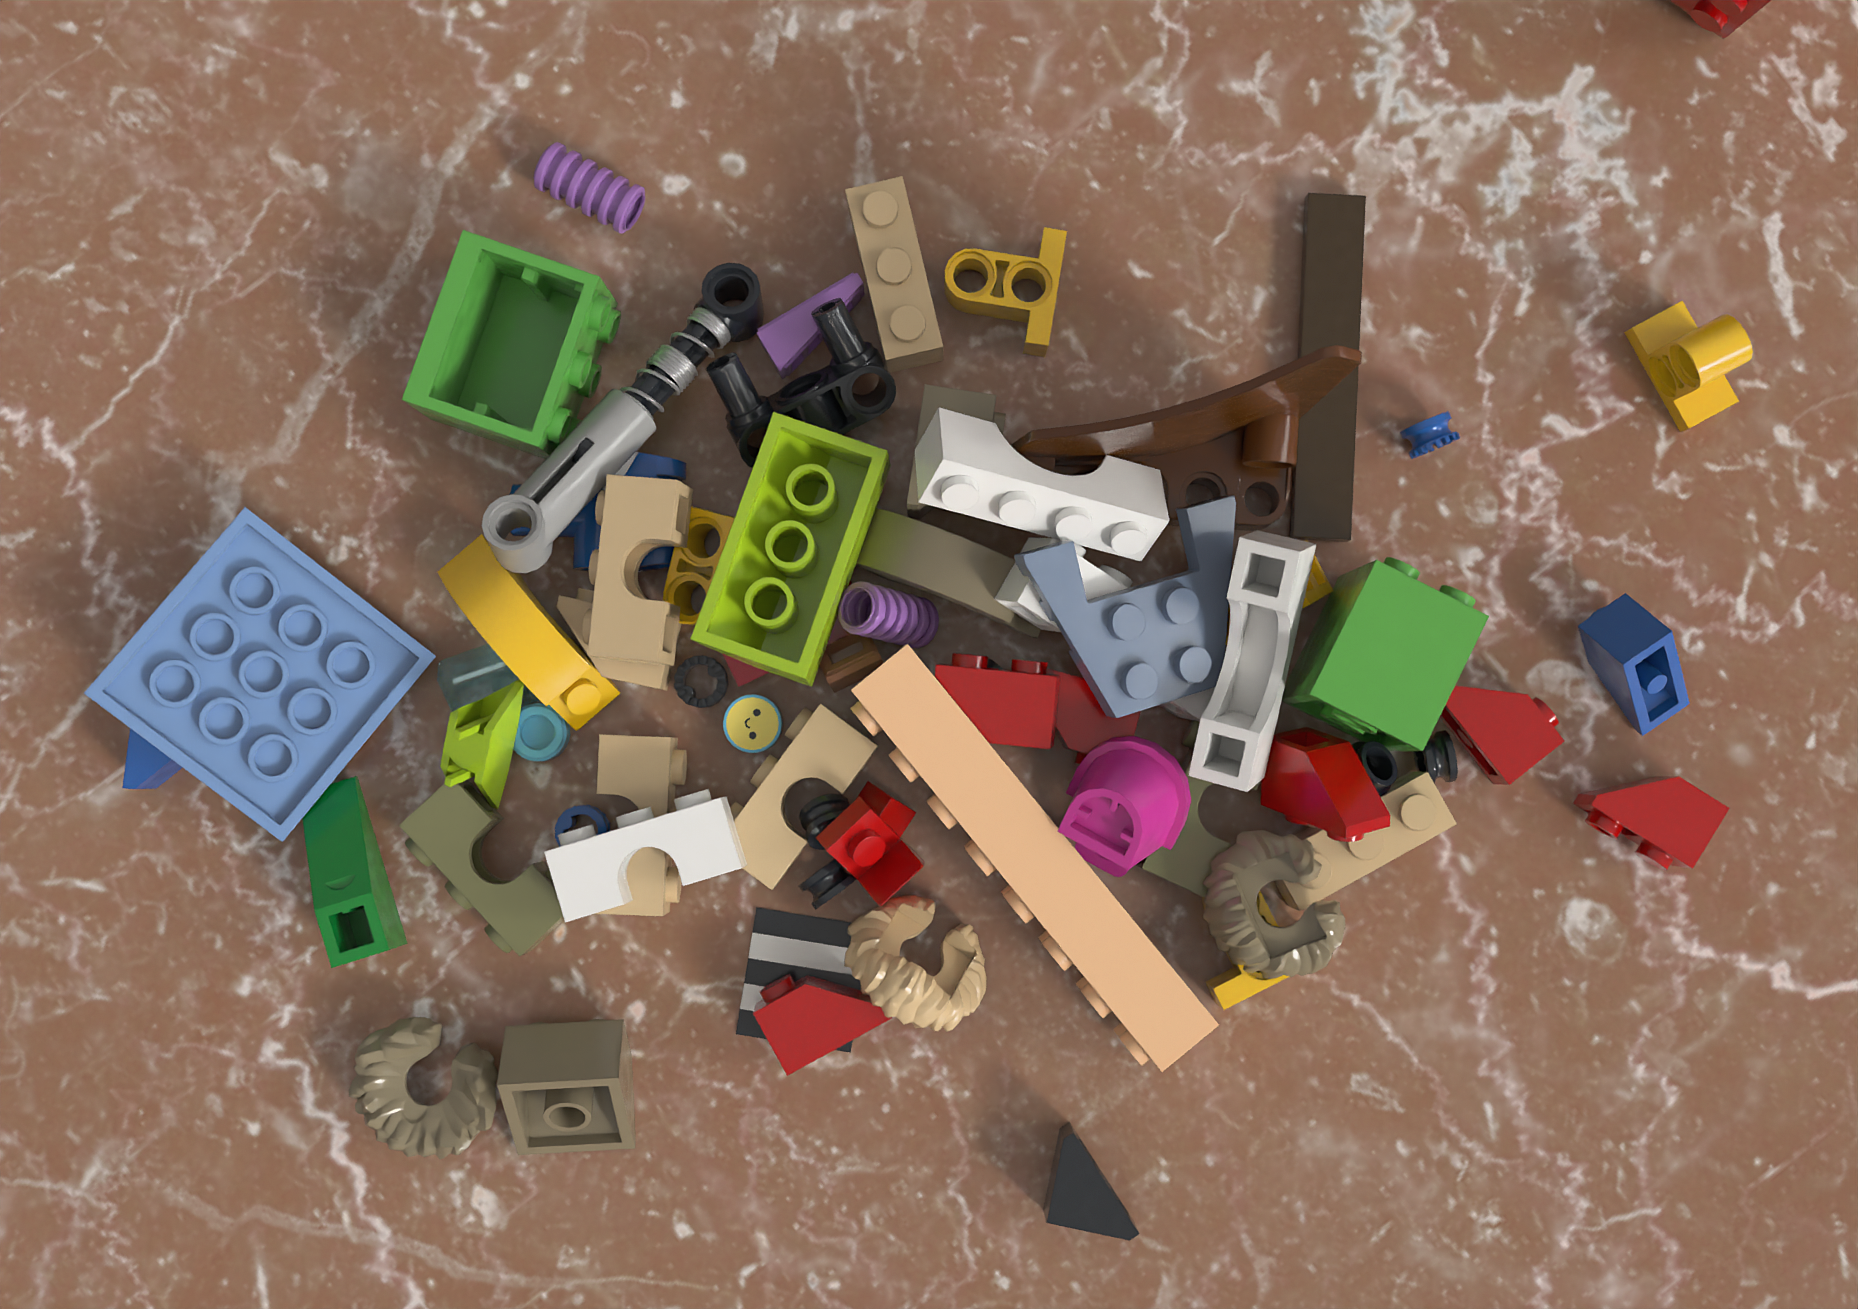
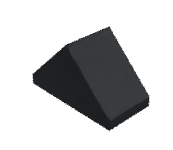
(1081, 1194)

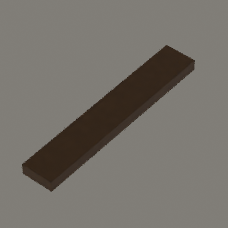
(1328, 318)

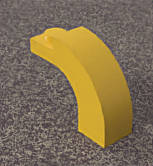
(526, 635)

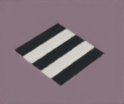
(794, 946)

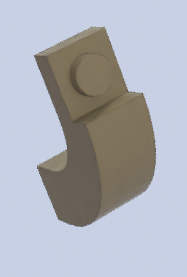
(940, 565)

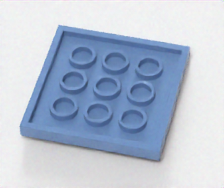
(261, 674)

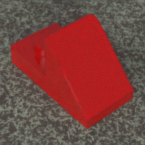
(870, 851)

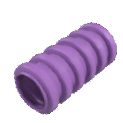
(588, 187)
(887, 615)

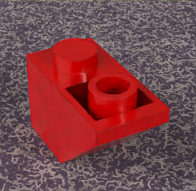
(1004, 704)
(1322, 784)
(1660, 814)

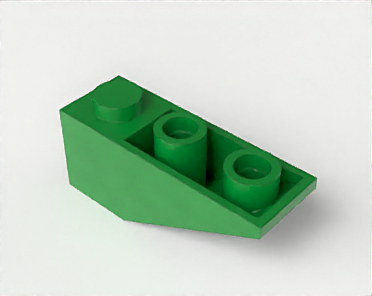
(349, 877)

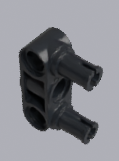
(815, 398)

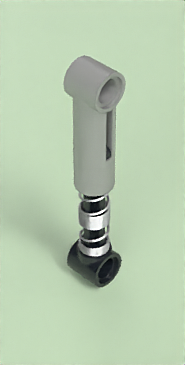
(619, 424)

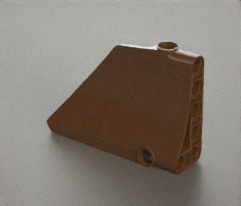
(1219, 441)

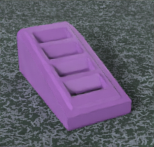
(795, 333)

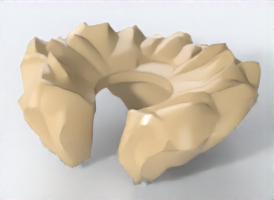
(905, 987)

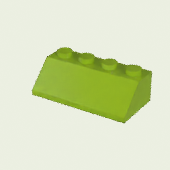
(792, 548)

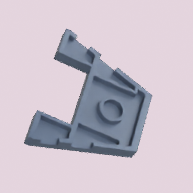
(1152, 637)

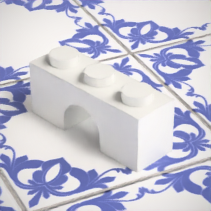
(592, 869)

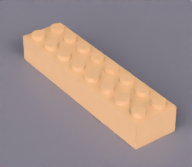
(1041, 866)

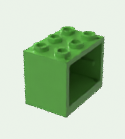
(512, 346)
(1385, 655)

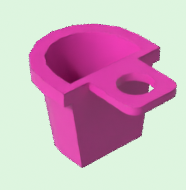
(1125, 803)

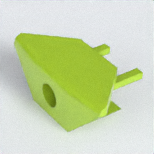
(482, 741)

